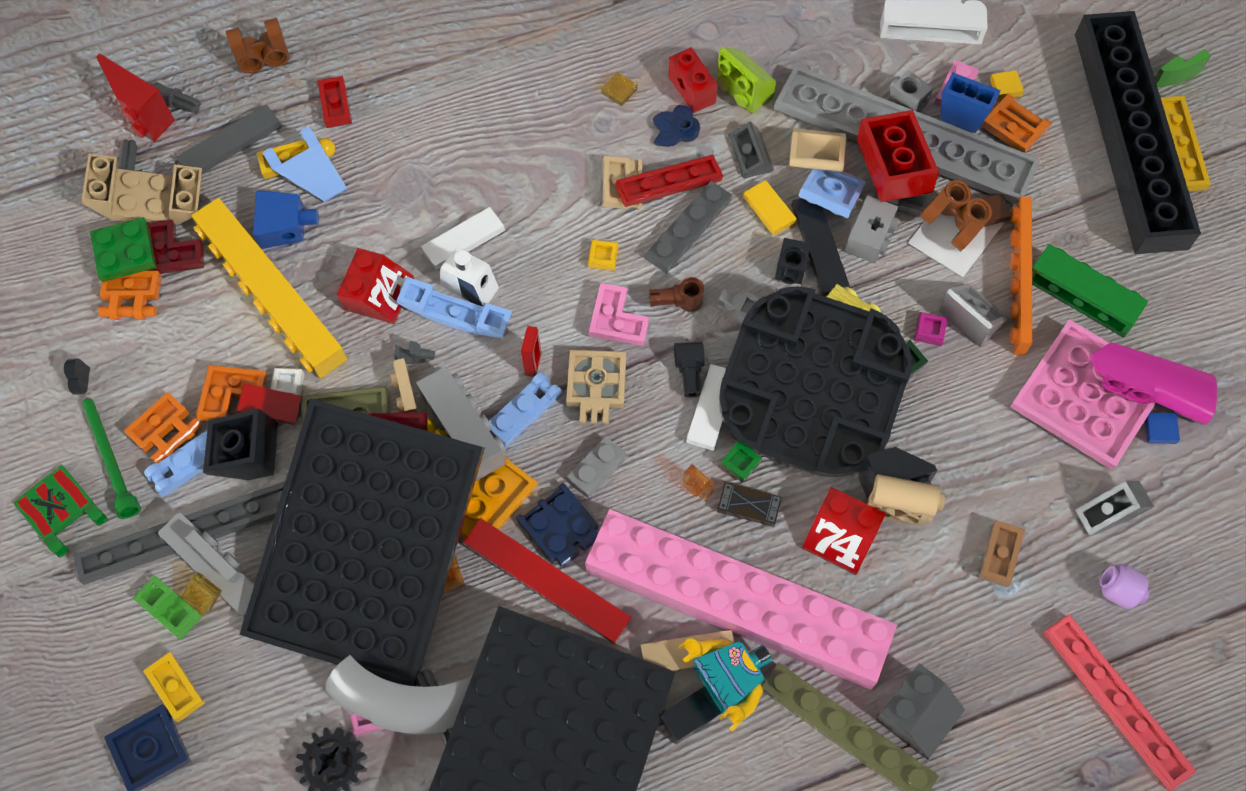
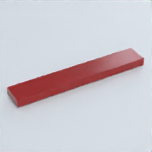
(547, 581)

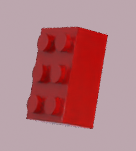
(897, 156)

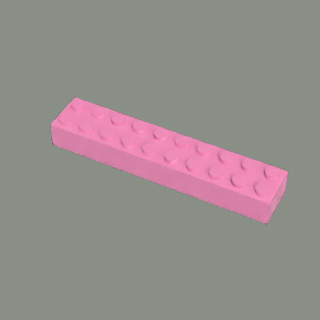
(741, 599)

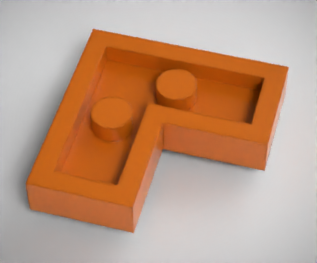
(222, 386)

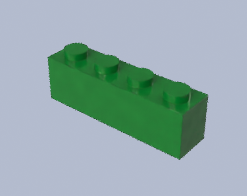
(1087, 290)

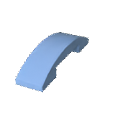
(452, 311)

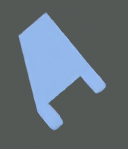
(309, 169)

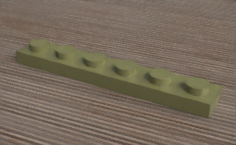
(848, 731)

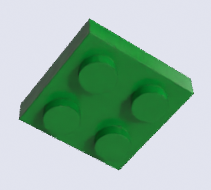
(122, 249)

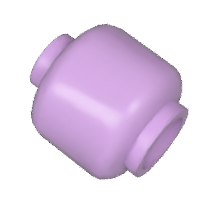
(1124, 586)

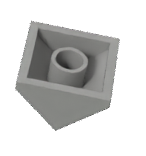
(972, 313)

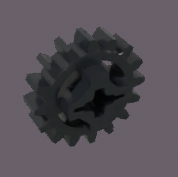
(338, 752)

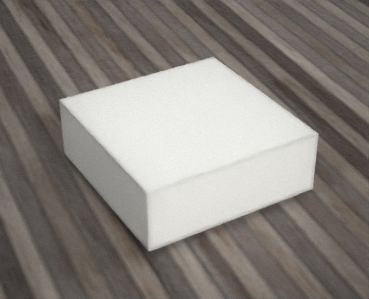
(287, 380)

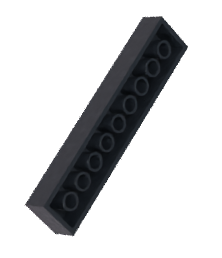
(1136, 134)

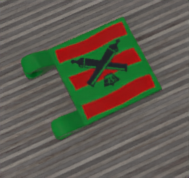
(55, 505)

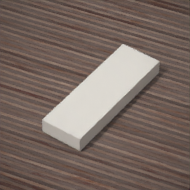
(463, 236)
(707, 417)

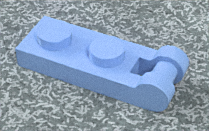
(524, 409)
(184, 463)

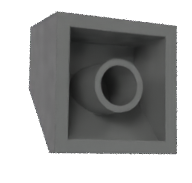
(922, 711)

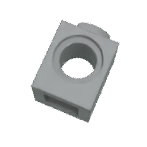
(910, 91)

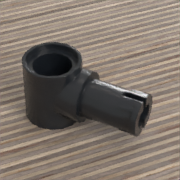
(690, 360)

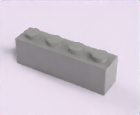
(459, 418)

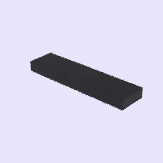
(823, 249)

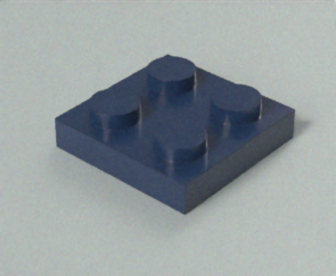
(147, 749)

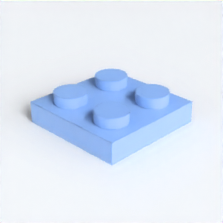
(832, 190)

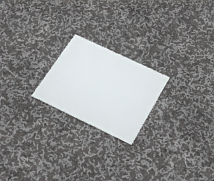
(936, 238)

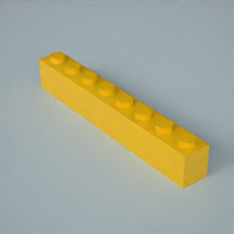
(269, 288)

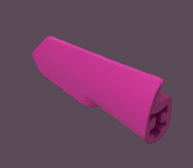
(1155, 379)

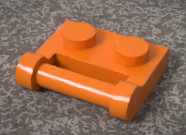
(1012, 128)

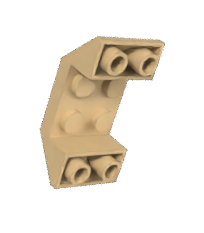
(137, 194)

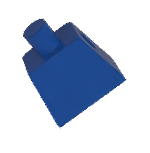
(966, 102)
(281, 218)

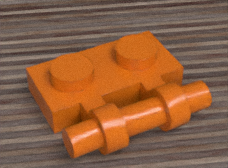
(135, 287)
(158, 422)

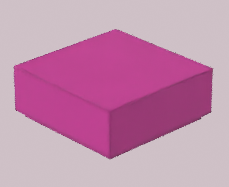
(930, 329)

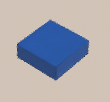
(1162, 428)

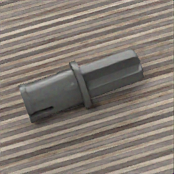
(176, 98)

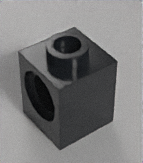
(796, 252)

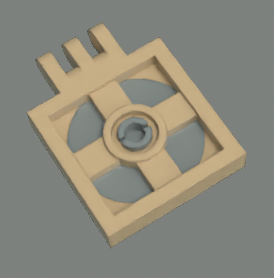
(596, 383)

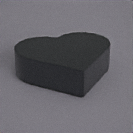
(78, 375)

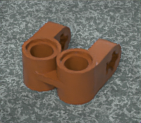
(253, 54)
(963, 208)

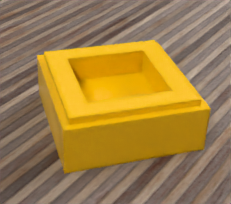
(1008, 83)
(603, 255)

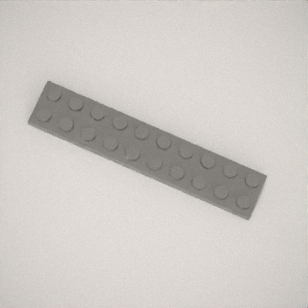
(956, 152)

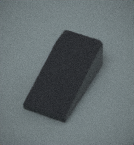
(689, 715)

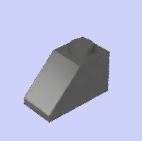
(1114, 507)

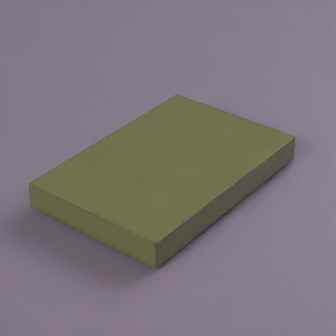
(360, 400)

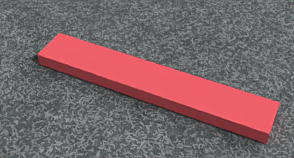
(1120, 703)

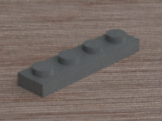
(688, 227)

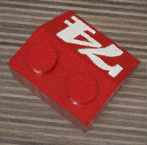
(373, 286)
(843, 530)

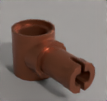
(677, 295)

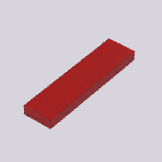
(668, 180)

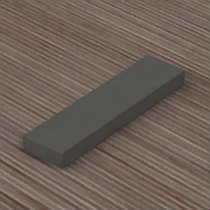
(231, 140)

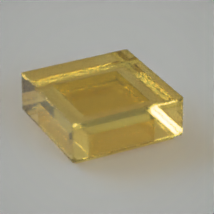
(619, 88)
(201, 594)

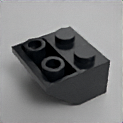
(896, 464)

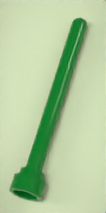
(125, 503)

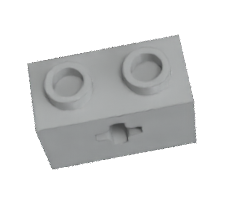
(871, 229)

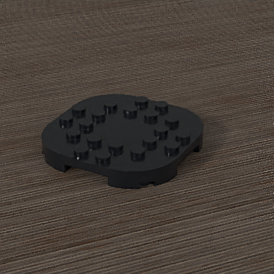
(814, 382)

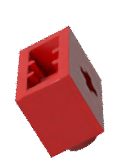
(692, 80)

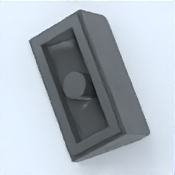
(750, 150)

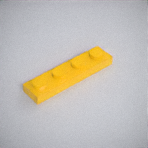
(1186, 143)

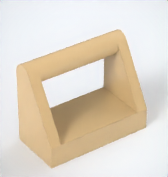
(817, 150)

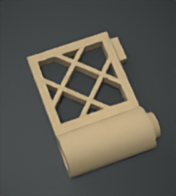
(906, 500)

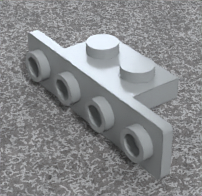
(204, 557)

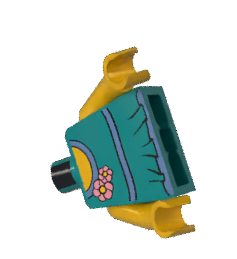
(729, 674)

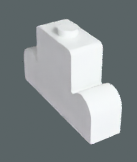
(934, 20)

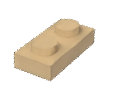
(402, 380)

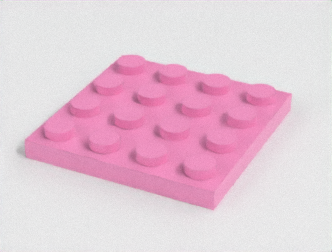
(1072, 404)

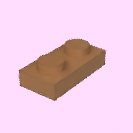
(1001, 553)

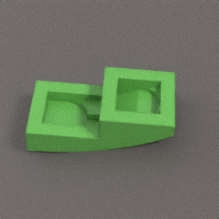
(1180, 70)
(167, 607)

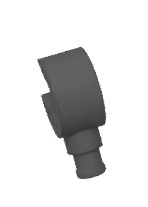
(413, 355)

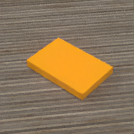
(498, 496)

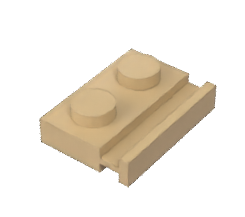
(615, 169)

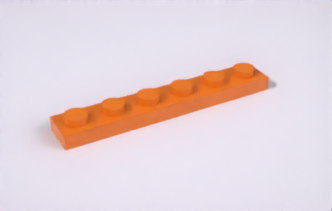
(1021, 283)

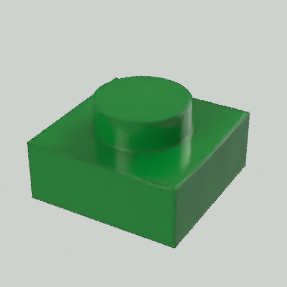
(740, 461)

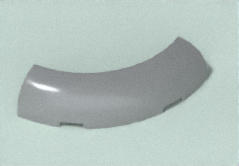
(395, 705)

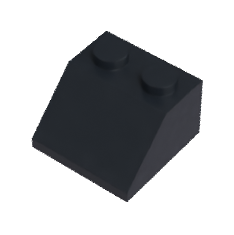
(241, 446)

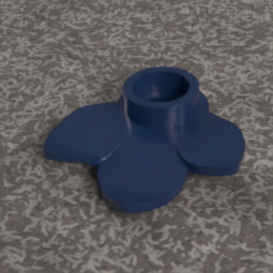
(676, 126)

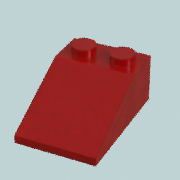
(139, 100)

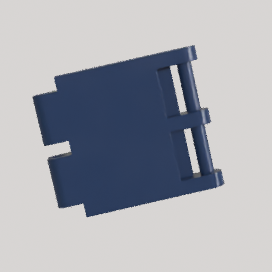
(560, 526)

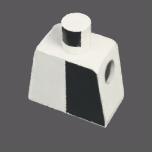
(464, 275)

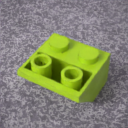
(744, 79)

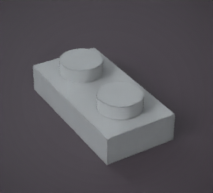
(597, 467)

